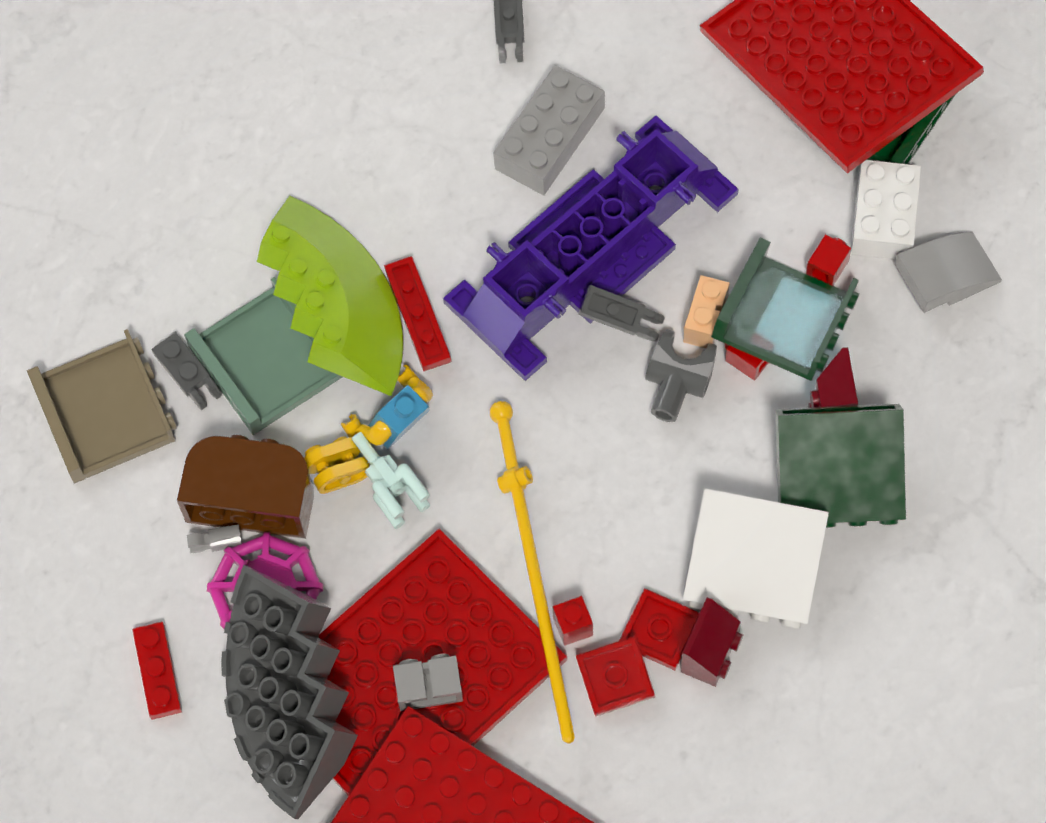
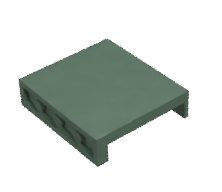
(260, 360)

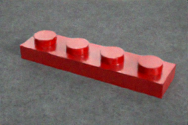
(417, 313)

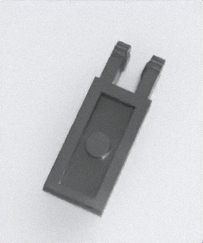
(509, 27)
(619, 313)
(185, 369)

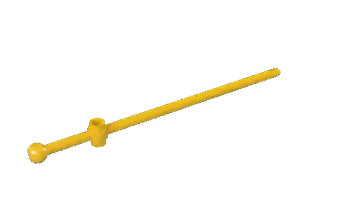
(515, 481)

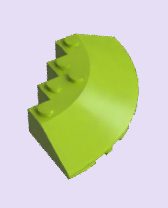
(337, 295)

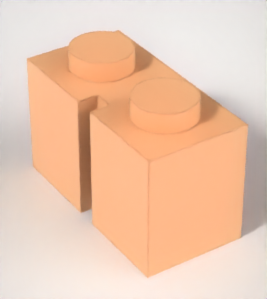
(705, 308)

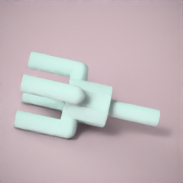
(390, 482)

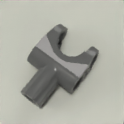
(677, 376)

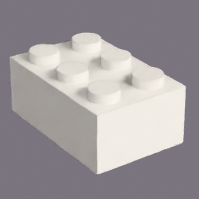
(885, 209)

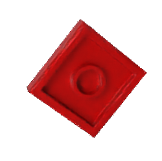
(660, 628)
(615, 676)

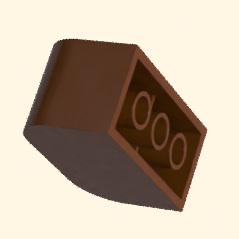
(247, 485)

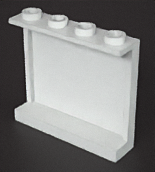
(756, 557)

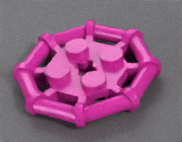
(266, 564)

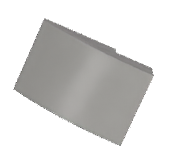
(946, 270)

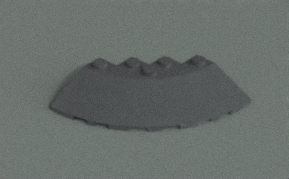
(281, 691)

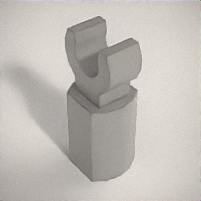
(215, 539)

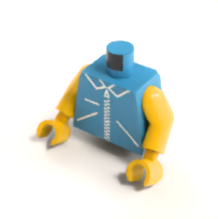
(397, 415)

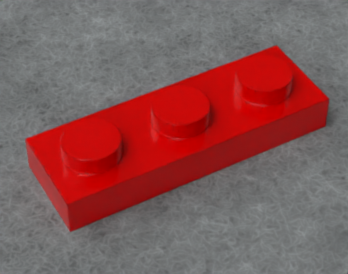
(157, 670)

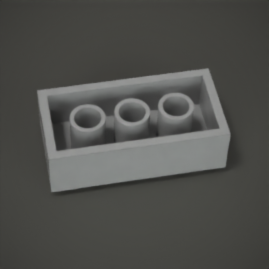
(549, 130)

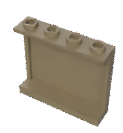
(103, 408)

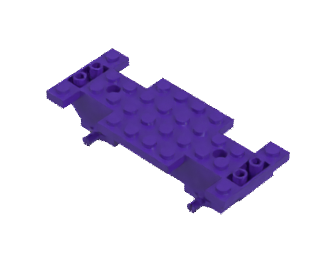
(592, 236)

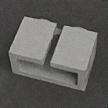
(427, 683)

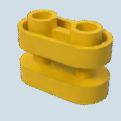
(336, 465)

